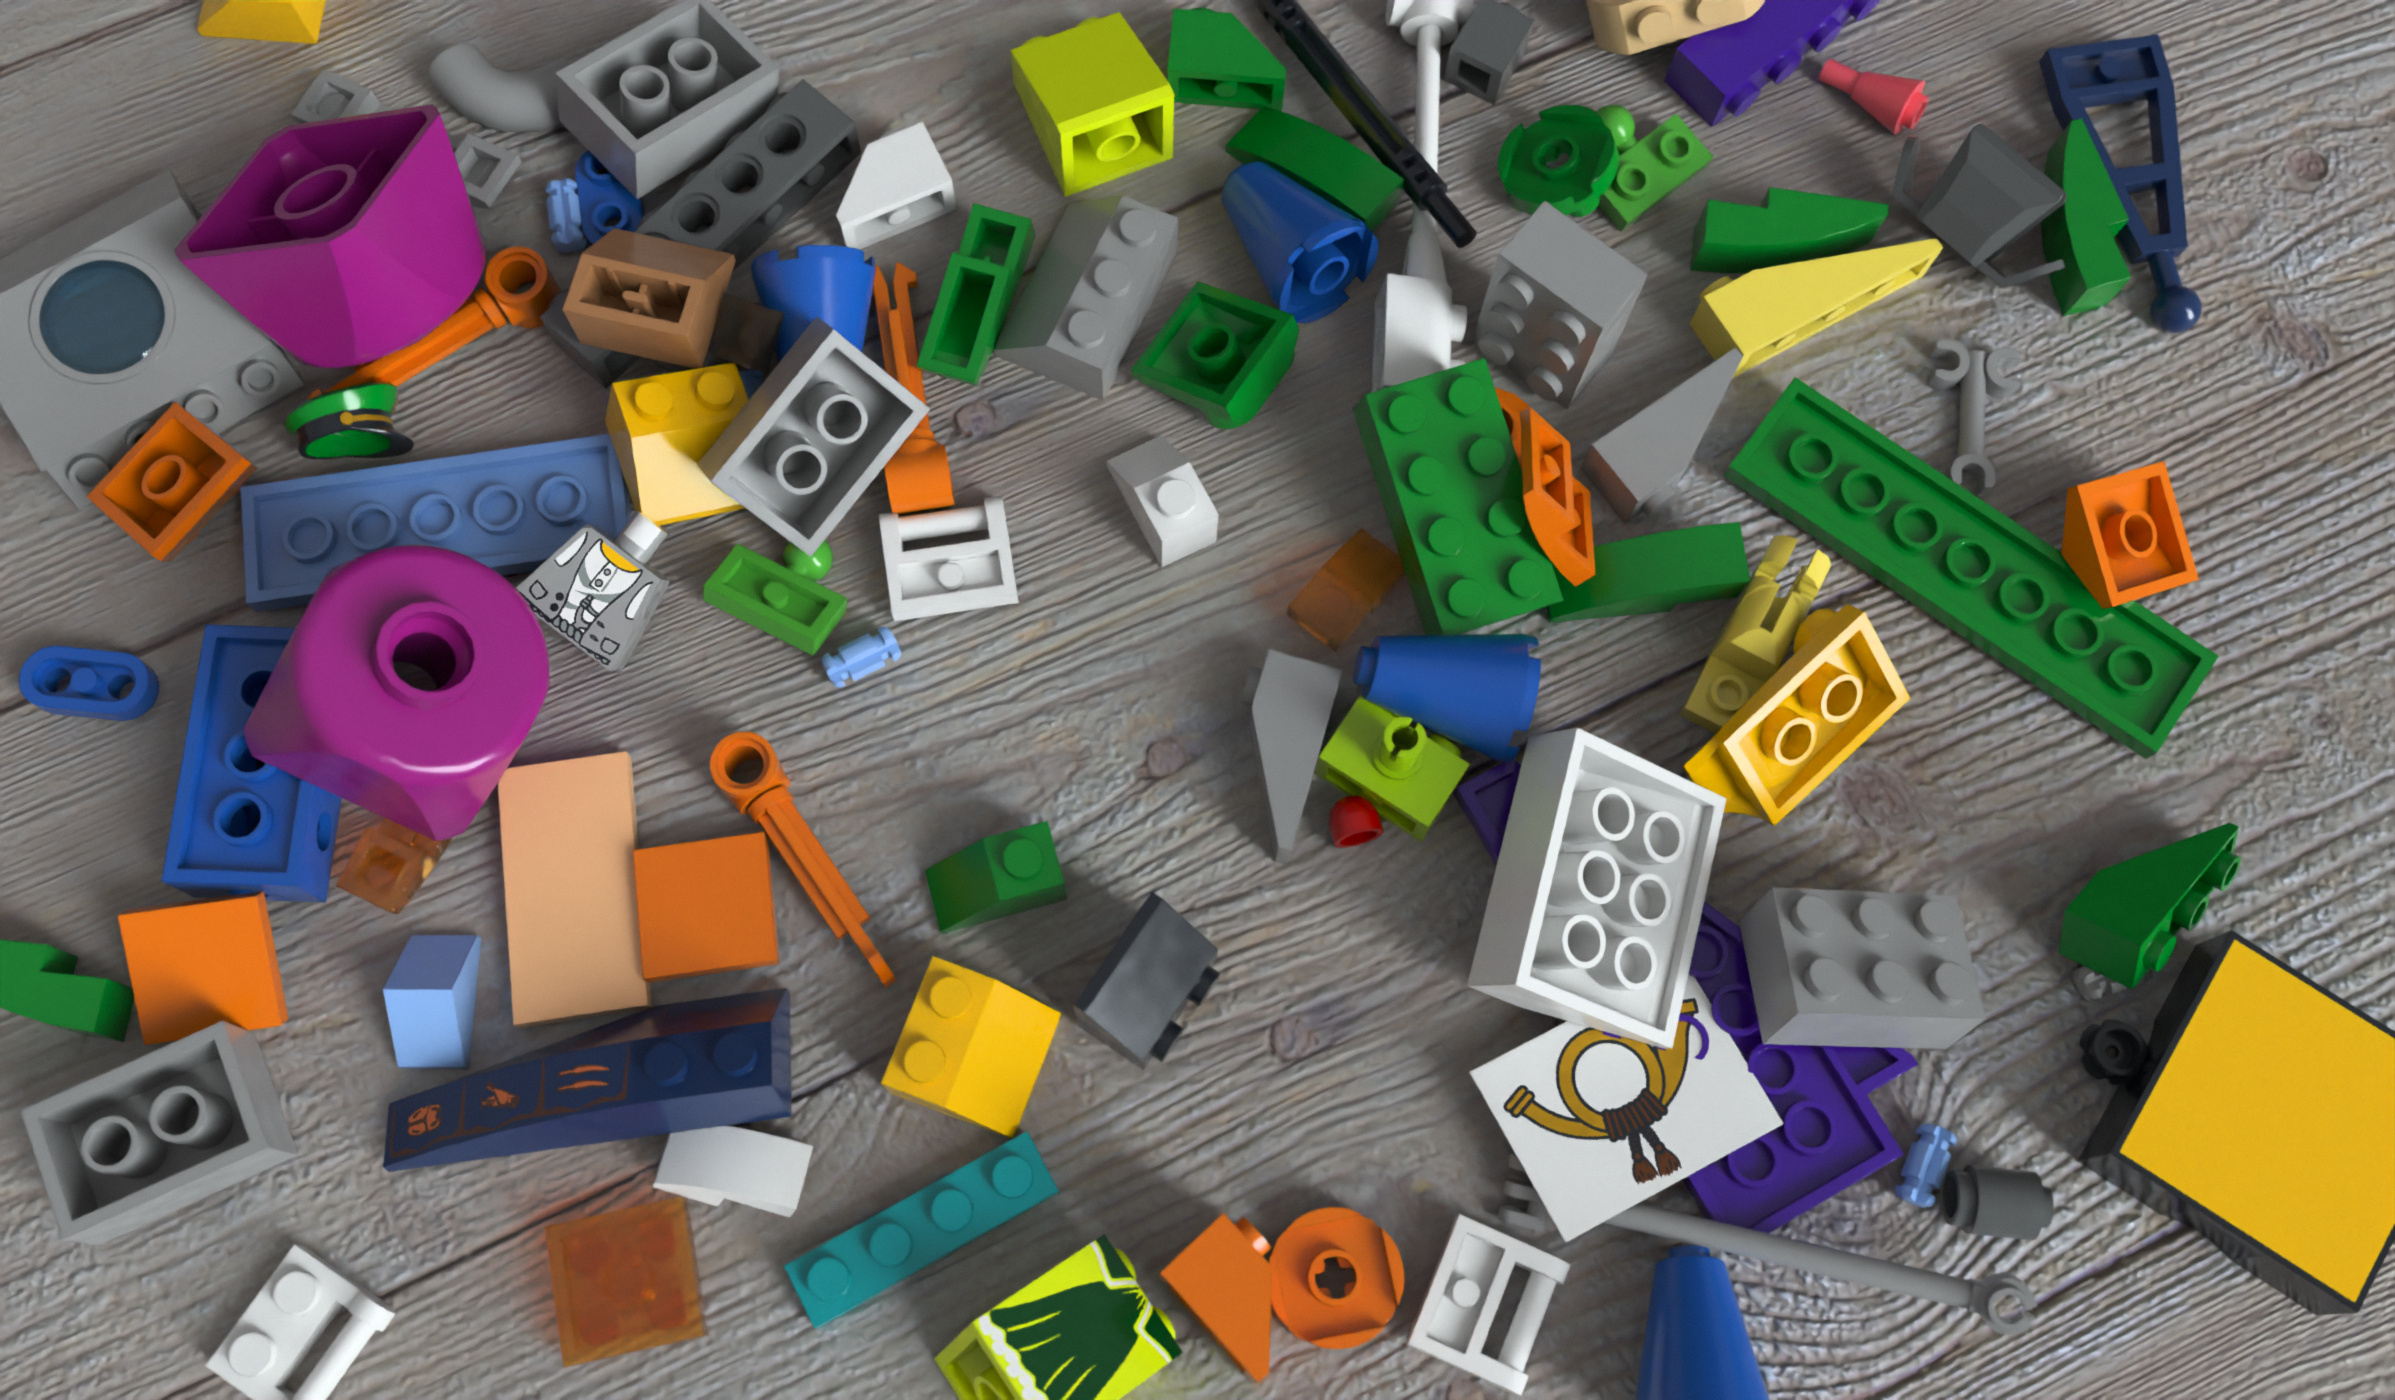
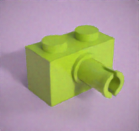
(1392, 766)

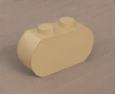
(1639, 25)

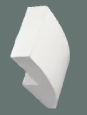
(734, 1166)

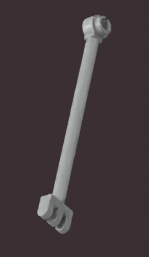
(1971, 1294)

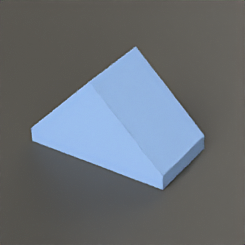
(433, 1001)

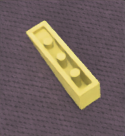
(1796, 300)

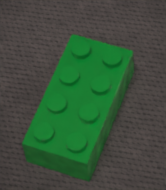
(1455, 500)

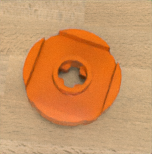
(1355, 1244)

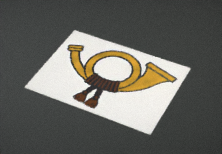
(1619, 1118)

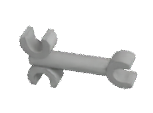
(1977, 378)

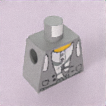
(600, 589)

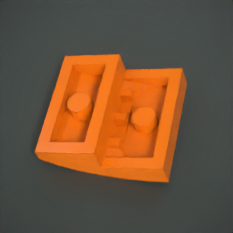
(1555, 499)

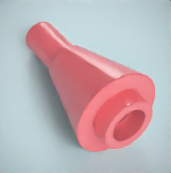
(1887, 98)

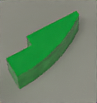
(1319, 163)
(2084, 225)
(1781, 231)
(976, 294)
(1656, 573)
(41, 986)

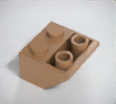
(648, 297)

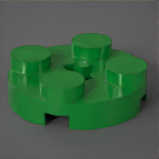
(1569, 188)

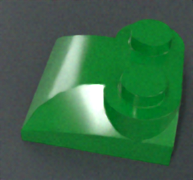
(1220, 354)

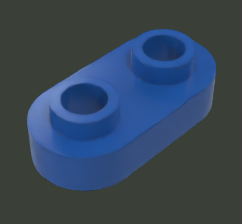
(604, 198)
(94, 683)

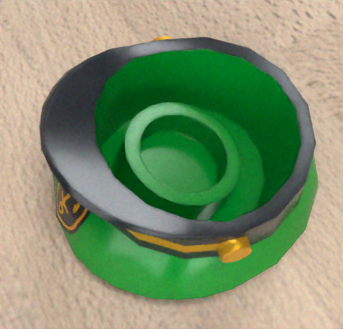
(349, 423)

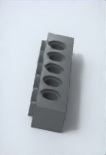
(739, 221)

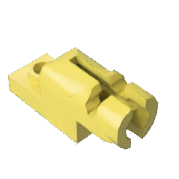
(1754, 636)

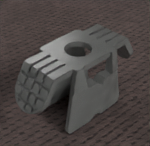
(1983, 201)

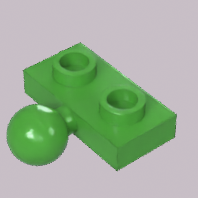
(1650, 167)
(779, 597)

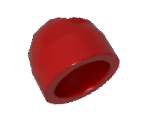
(1354, 822)

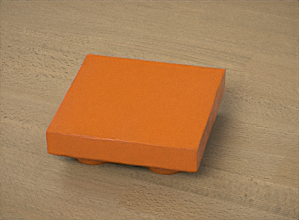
(705, 907)
(203, 966)

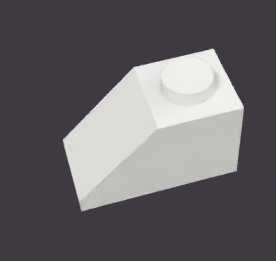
(895, 188)
(1165, 499)

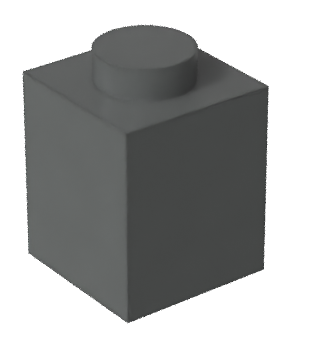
(1488, 49)

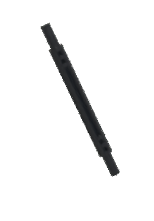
(1367, 116)

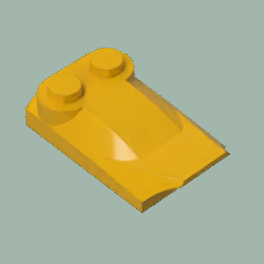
(1802, 718)

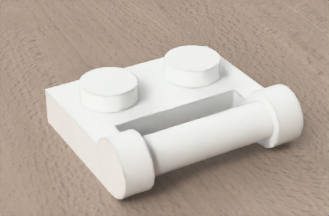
(949, 575)
(1466, 1298)
(287, 1323)

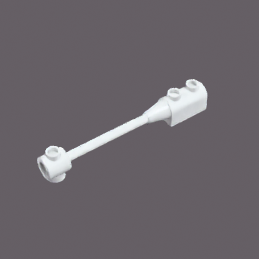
(1416, 308)

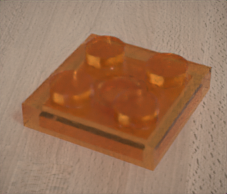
(625, 1281)

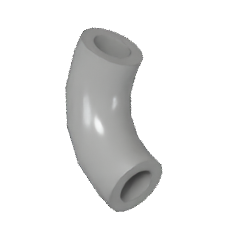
(495, 95)

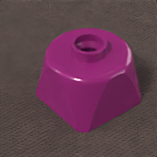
(344, 237)
(368, 736)

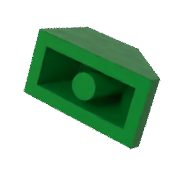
(1221, 63)
(996, 878)

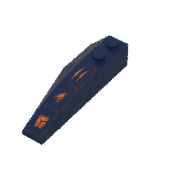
(620, 1081)

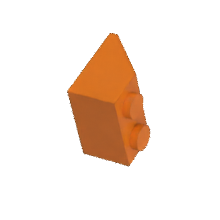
(171, 483)
(1228, 1291)

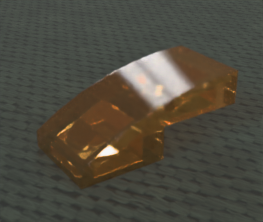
(1346, 589)
(390, 865)

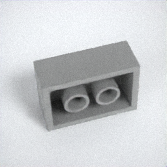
(666, 94)
(1556, 305)
(812, 437)
(1860, 969)
(158, 1134)

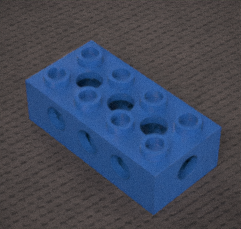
(230, 792)

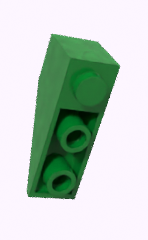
(2137, 907)

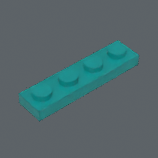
(921, 1230)

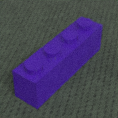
(1730, 64)

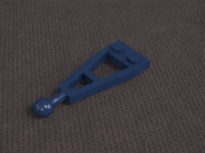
(2120, 74)

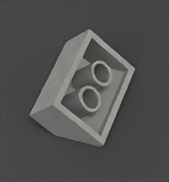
(1091, 292)

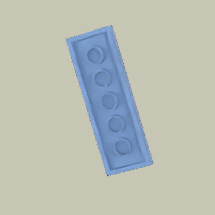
(490, 505)

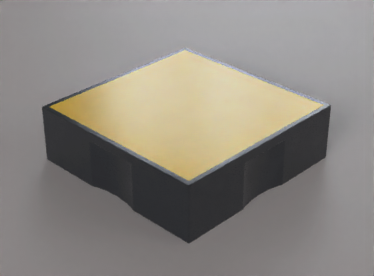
(2263, 1125)

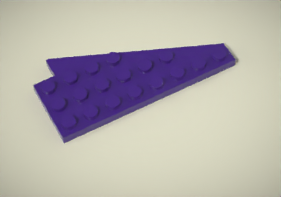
(1818, 1091)

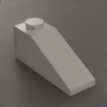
(1649, 452)
(1287, 729)

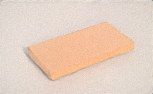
(571, 889)

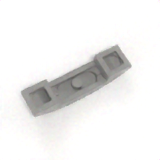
(481, 163)

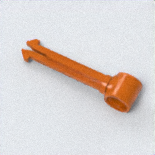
(473, 319)
(919, 470)
(772, 807)

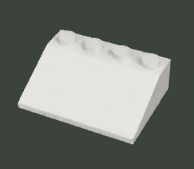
(1598, 888)

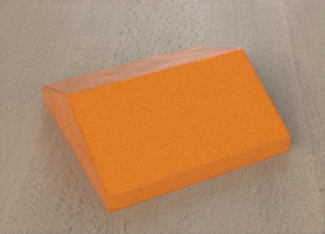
(2127, 536)

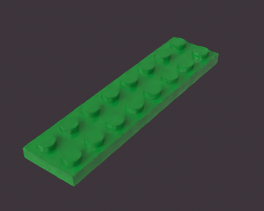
(1970, 568)

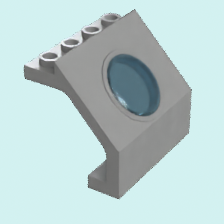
(115, 331)

